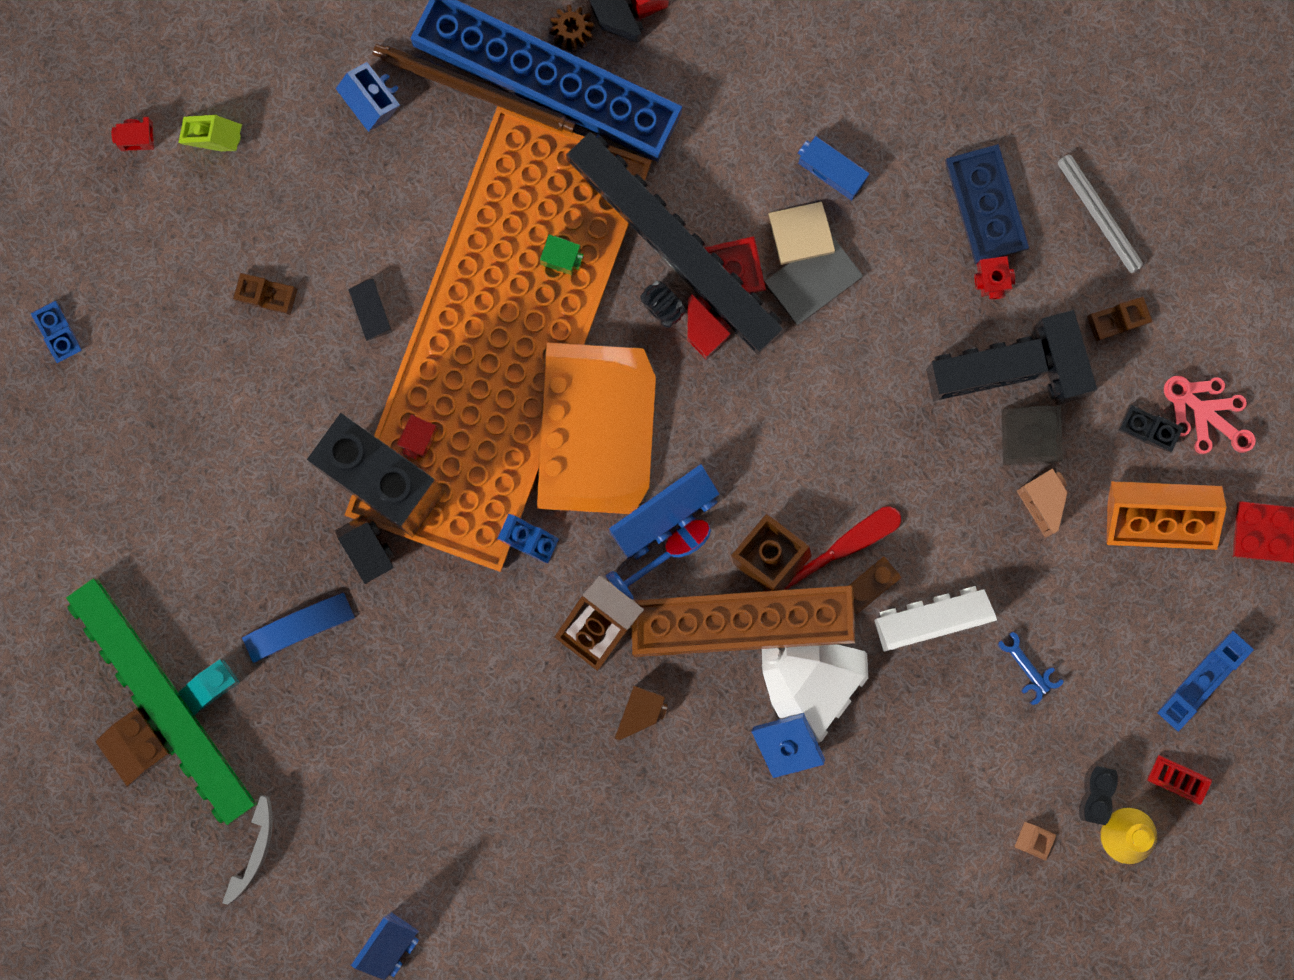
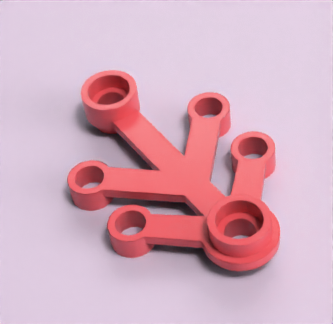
(1205, 412)

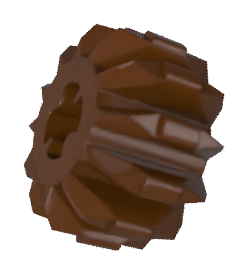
(583, 28)

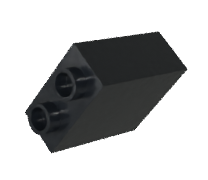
(376, 474)

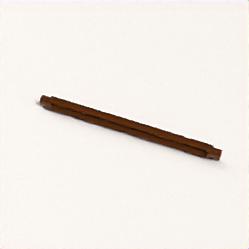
(474, 88)

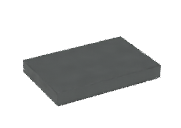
(813, 283)

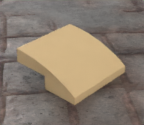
(801, 233)

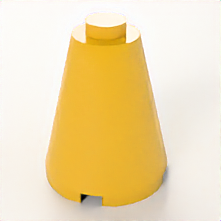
(1129, 836)

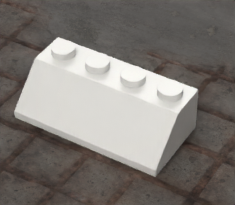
(935, 619)

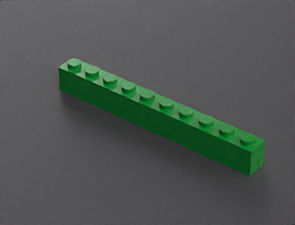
(161, 701)

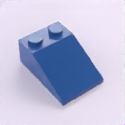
(385, 947)

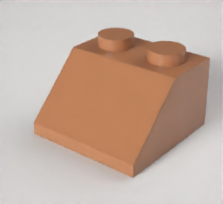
(1045, 500)

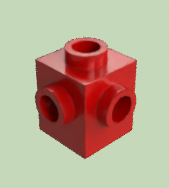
(996, 268)

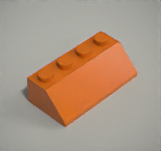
(1165, 515)

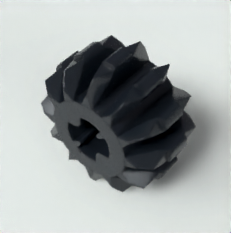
(662, 304)

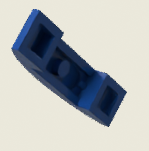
(298, 627)
(1204, 680)

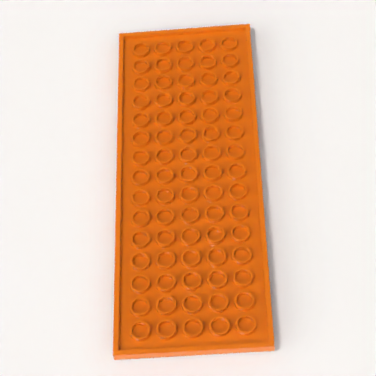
(487, 327)

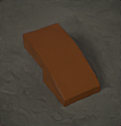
(265, 294)
(1119, 319)

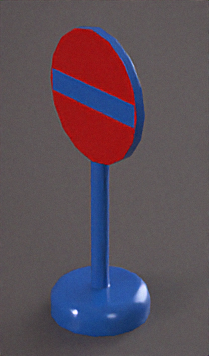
(681, 543)

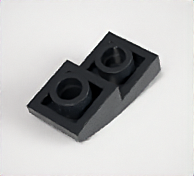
(1150, 428)

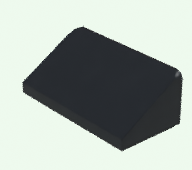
(370, 310)

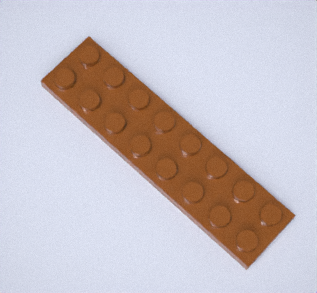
(744, 621)

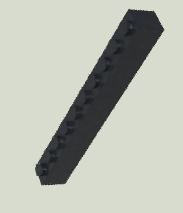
(674, 243)

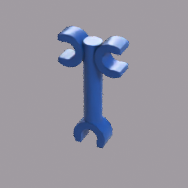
(1040, 683)

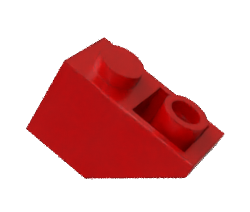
(703, 329)

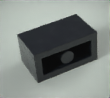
(365, 549)

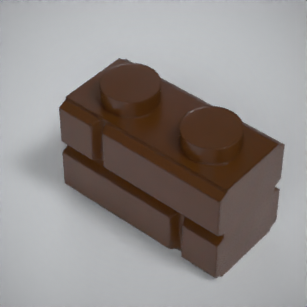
(873, 583)

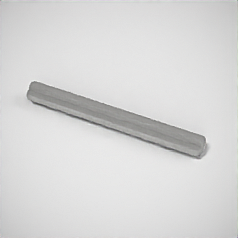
(1100, 213)

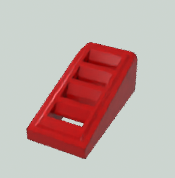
(1201, 790)

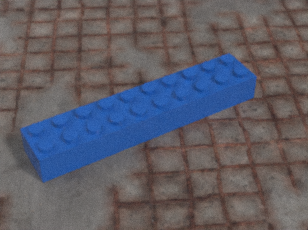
(547, 76)

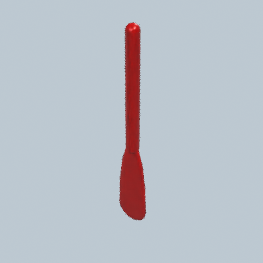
(860, 536)

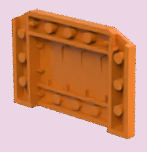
(596, 428)

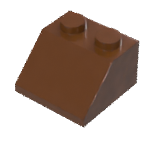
(132, 746)

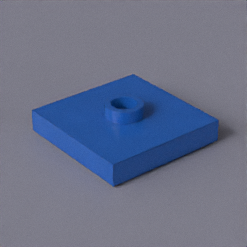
(788, 745)

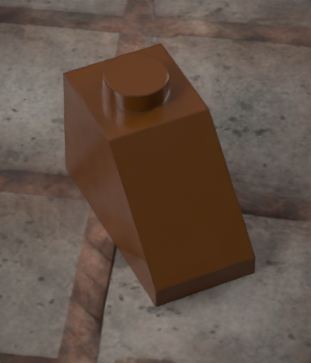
(641, 712)

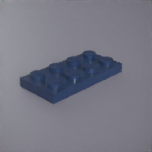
(986, 203)

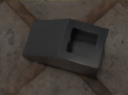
(617, 18)

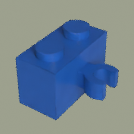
(368, 96)

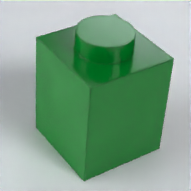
(561, 255)

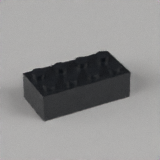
(986, 369)

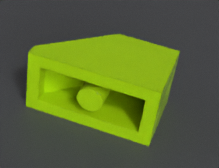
(210, 133)

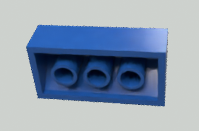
(664, 512)

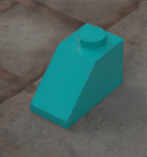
(208, 686)

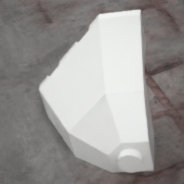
(813, 681)

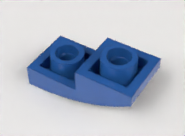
(56, 331)
(528, 538)

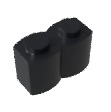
(1099, 786)

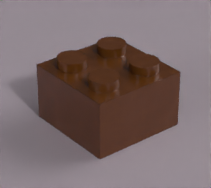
(771, 555)

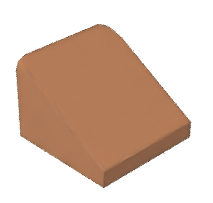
(1035, 841)

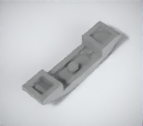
(263, 817)

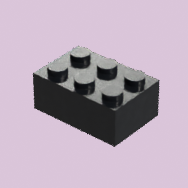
(1065, 358)

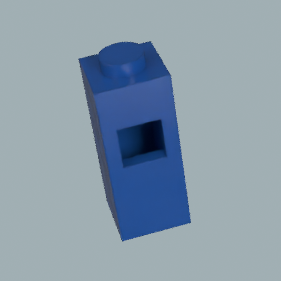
(832, 167)

